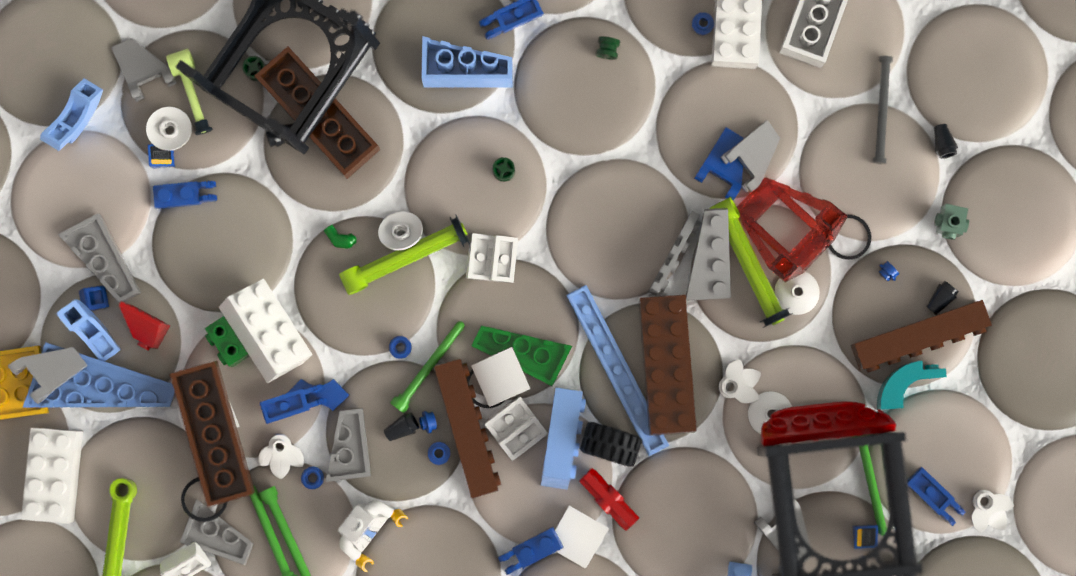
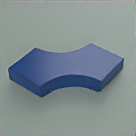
(331, 391)

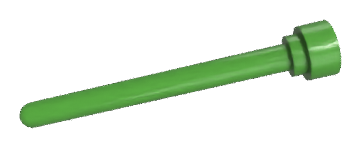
(401, 401)
(872, 487)
(270, 497)
(270, 534)

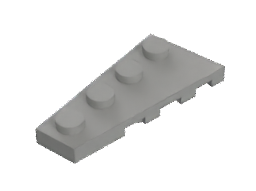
(97, 249)
(711, 259)
(671, 262)

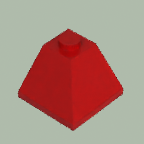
(143, 326)

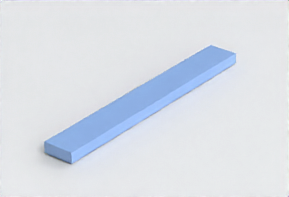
(615, 367)

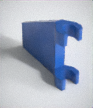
(730, 172)

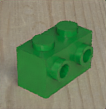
(227, 342)

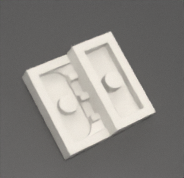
(491, 258)
(500, 377)
(515, 428)
(579, 536)

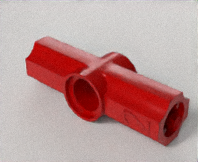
(609, 499)

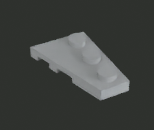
(350, 448)
(216, 536)

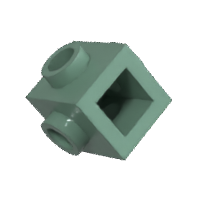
(954, 214)

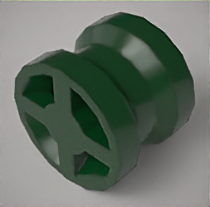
(607, 48)
(251, 65)
(504, 165)

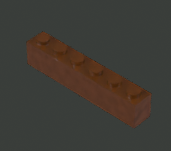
(921, 335)
(466, 428)

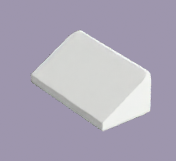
(185, 562)

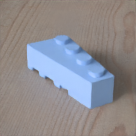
(463, 67)
(562, 438)

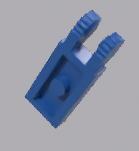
(512, 16)
(182, 194)
(290, 404)
(934, 494)
(533, 550)

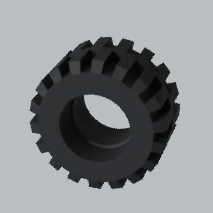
(610, 444)

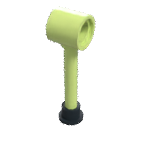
(201, 124)

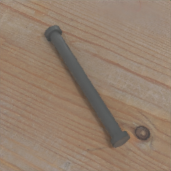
(882, 109)

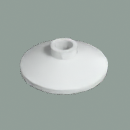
(164, 119)
(398, 224)
(798, 304)
(759, 409)

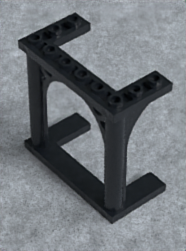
(256, 20)
(900, 517)

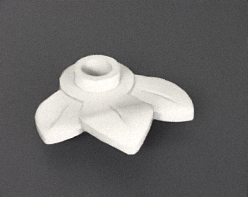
(743, 382)
(280, 459)
(992, 513)

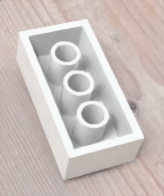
(813, 30)
(736, 33)
(265, 330)
(52, 475)

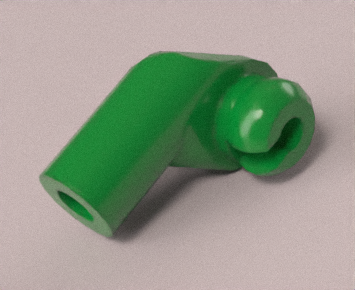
(340, 240)

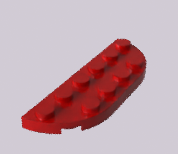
(824, 422)

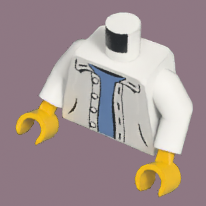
(362, 526)

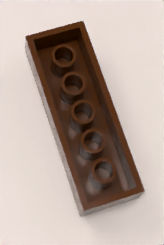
(337, 132)
(667, 365)
(212, 433)

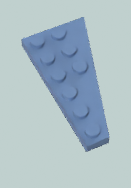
(104, 386)

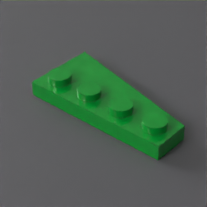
(536, 356)

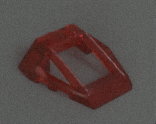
(823, 233)

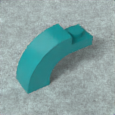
(894, 386)

